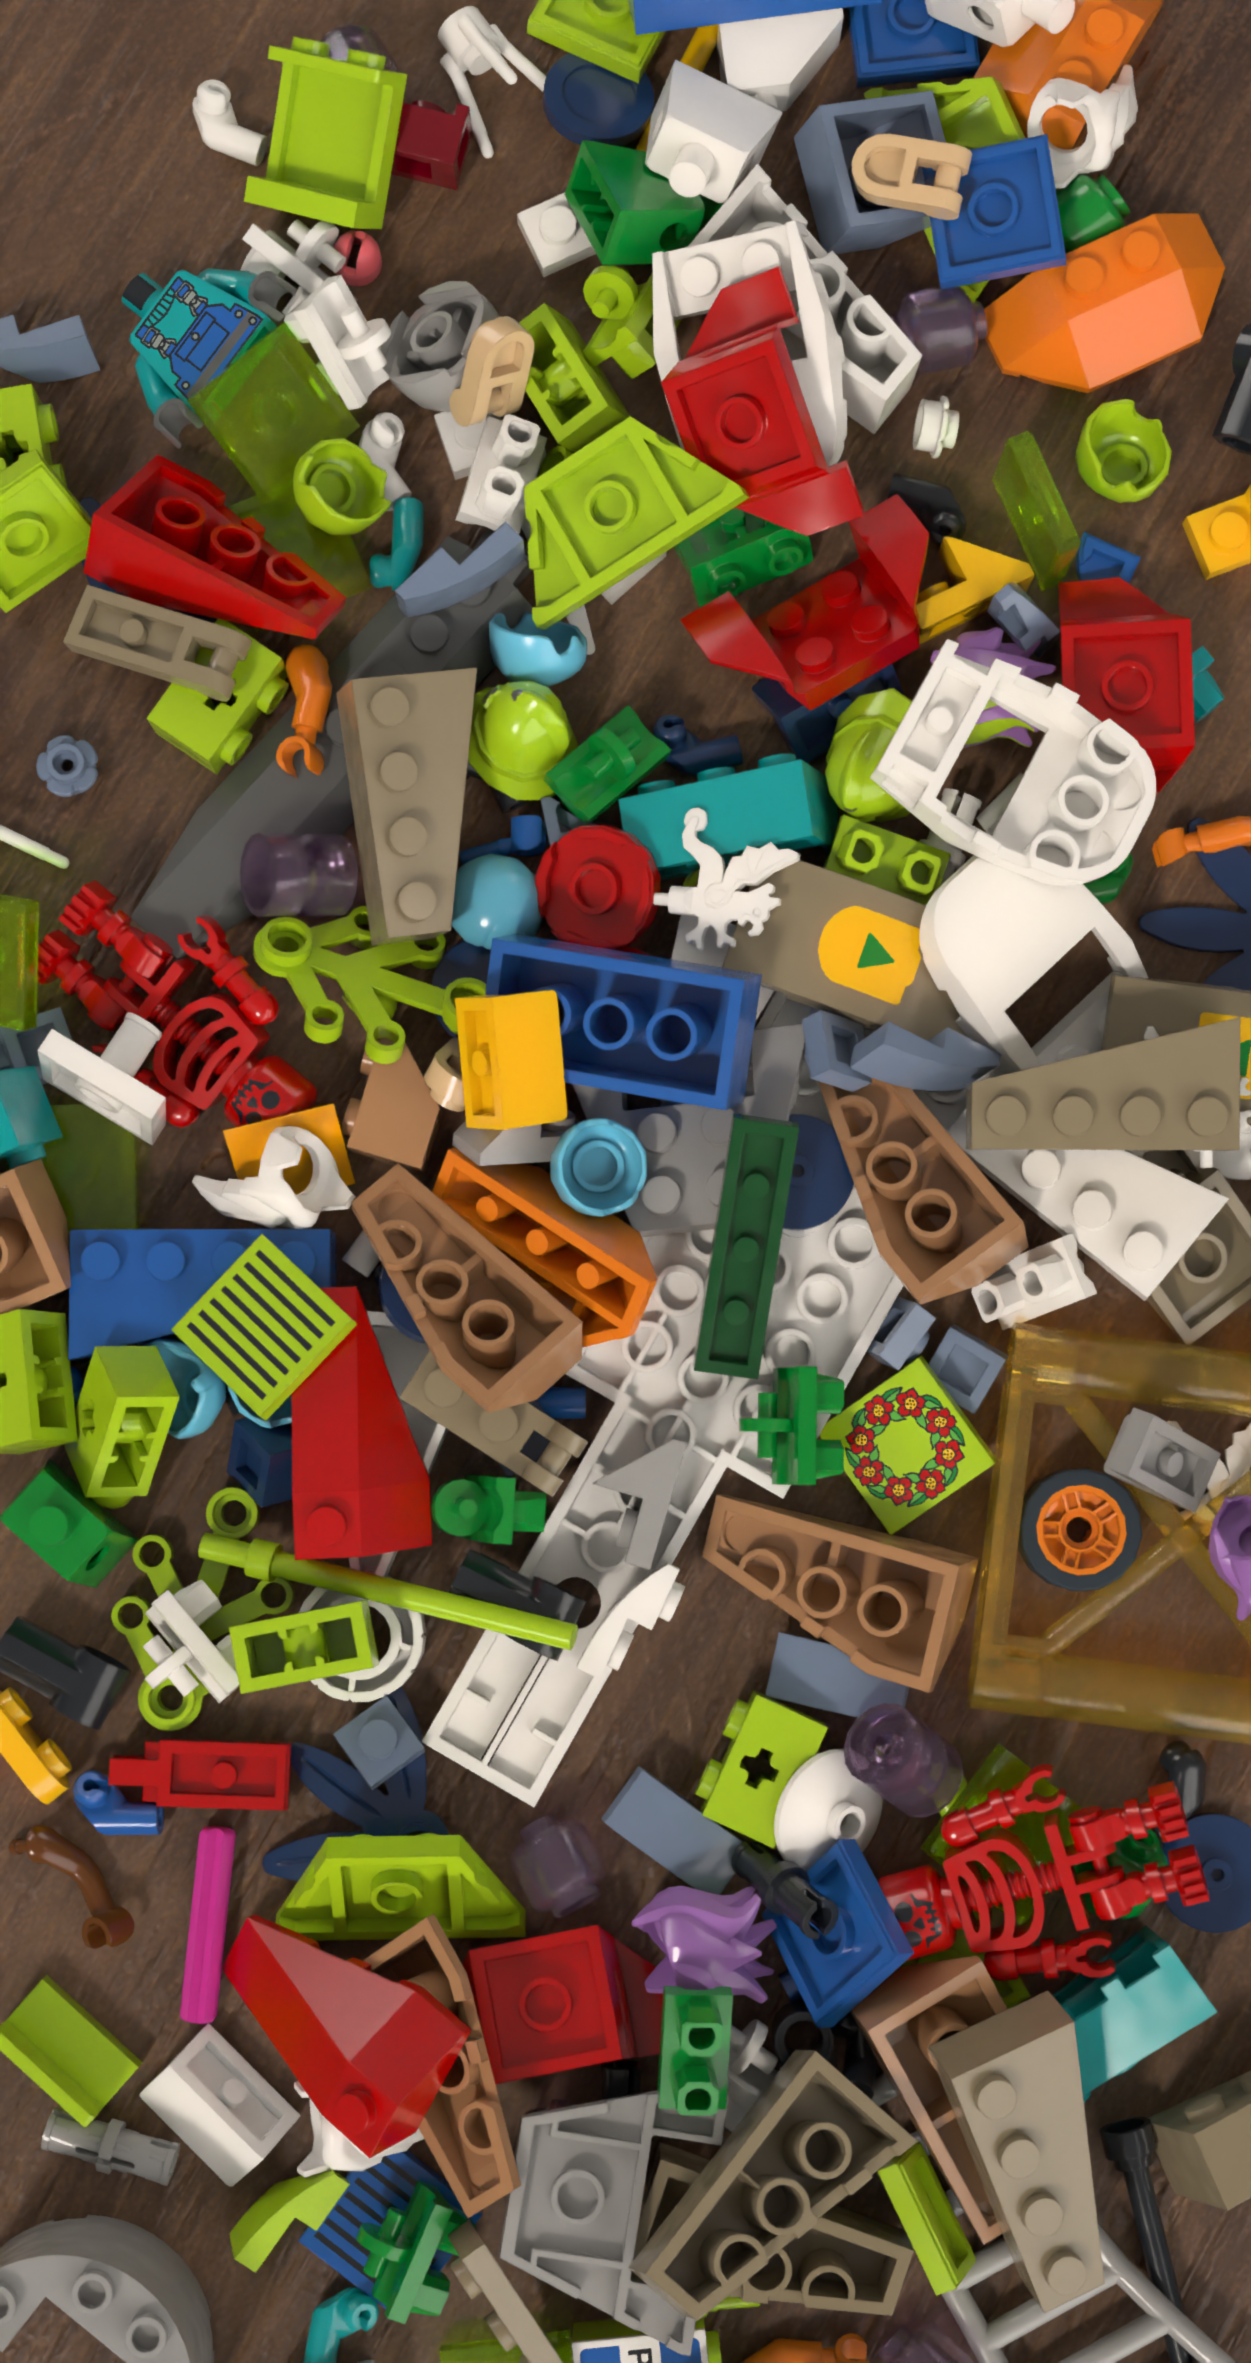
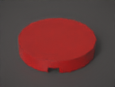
(598, 887)

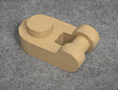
(888, 167)
(493, 372)
(445, 1077)

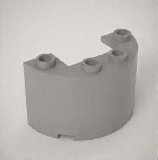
(113, 2283)

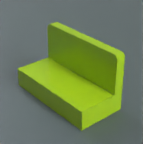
(66, 2051)

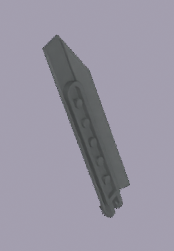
(262, 798)

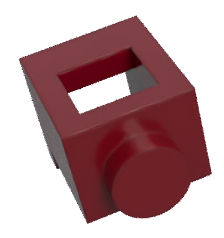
(432, 143)

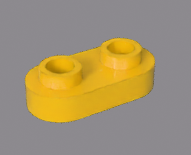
(37, 1763)

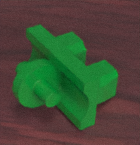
(606, 766)
(789, 1425)
(487, 1509)
(695, 2050)
(404, 2250)

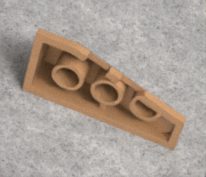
(921, 1193)
(31, 1238)
(471, 1303)
(864, 1591)
(899, 2022)
(466, 2116)

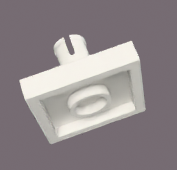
(108, 1080)

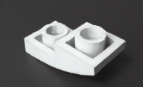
(645, 1602)

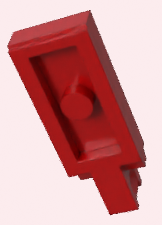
(209, 1773)

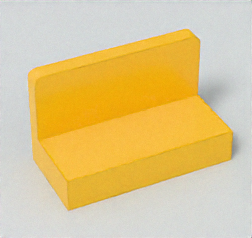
(511, 1060)

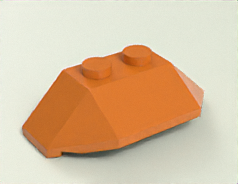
(1086, 51)
(1110, 305)
(580, 1259)

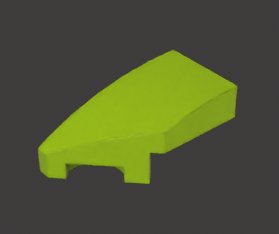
(265, 2222)

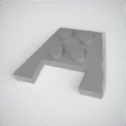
(690, 1141)
(583, 2203)

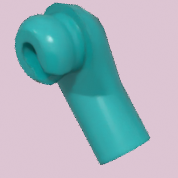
(406, 545)
(336, 2319)

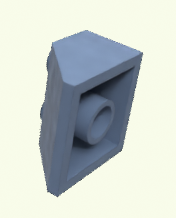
(826, 153)

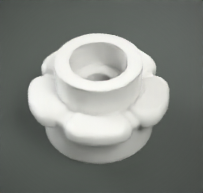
(935, 426)

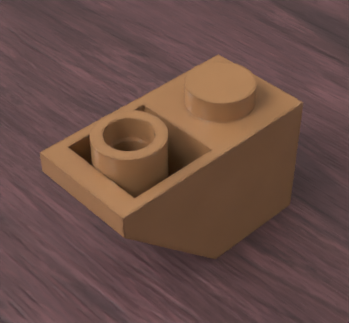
(395, 1116)

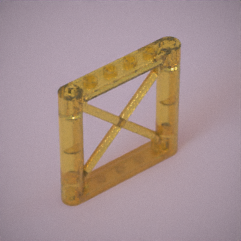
(1028, 1672)

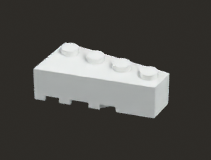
(876, 351)

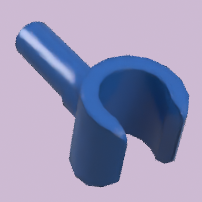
(526, 840)

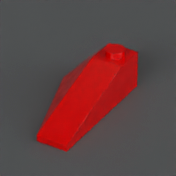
(184, 550)
(353, 1453)
(352, 2038)

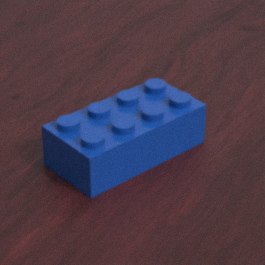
(639, 1018)

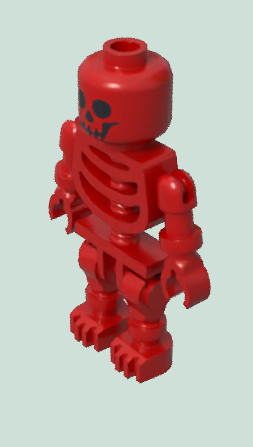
(252, 1086)
(936, 1907)

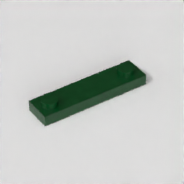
(745, 1246)

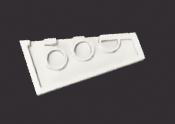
(1116, 1205)

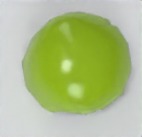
(1122, 452)
(339, 487)

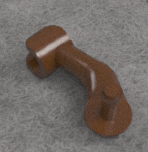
(108, 1922)

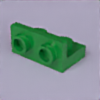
(740, 554)

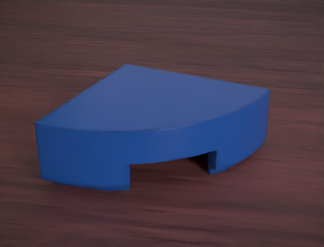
(1103, 560)

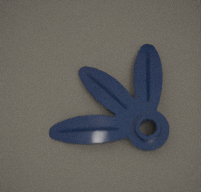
(1211, 928)
(350, 1796)

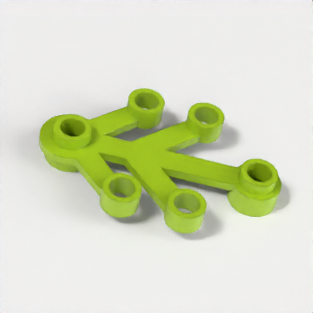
(359, 977)
(214, 1575)

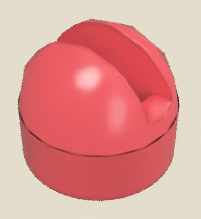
(368, 261)

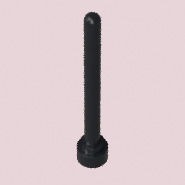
(1131, 2148)

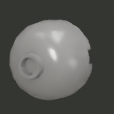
(432, 346)

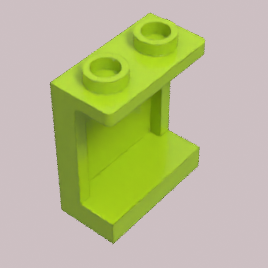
(331, 136)

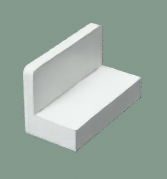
(220, 2106)

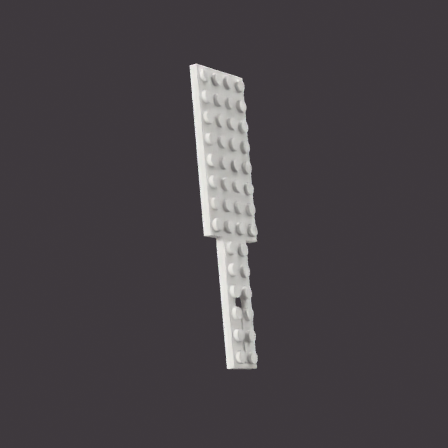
(822, 1315)

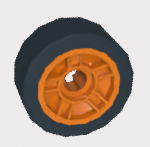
(1106, 1547)

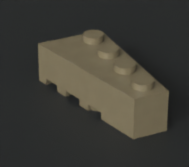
(1135, 1096)
(768, 2183)

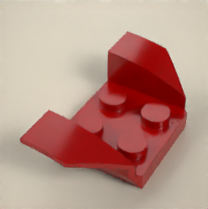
(747, 413)
(837, 626)
(1130, 667)
(563, 2003)

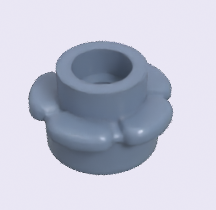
(70, 782)

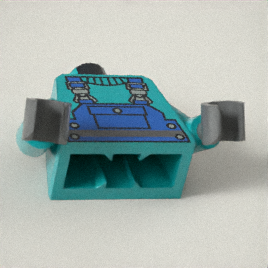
(195, 333)

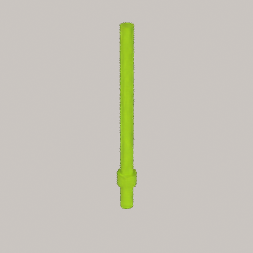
(267, 1561)

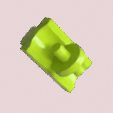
(626, 321)
(886, 860)

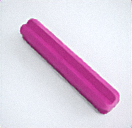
(207, 1924)

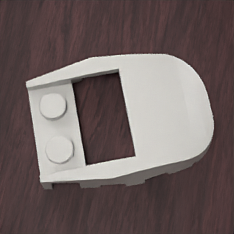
(691, 279)
(1076, 800)
(998, 933)

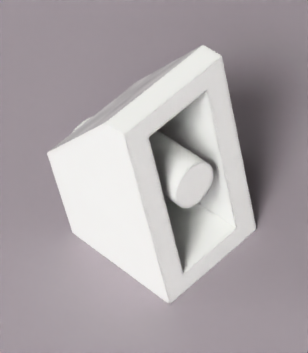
(777, 54)

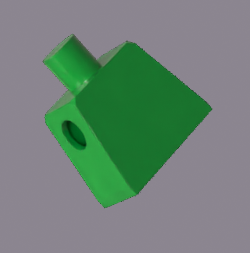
(629, 207)
(67, 1527)

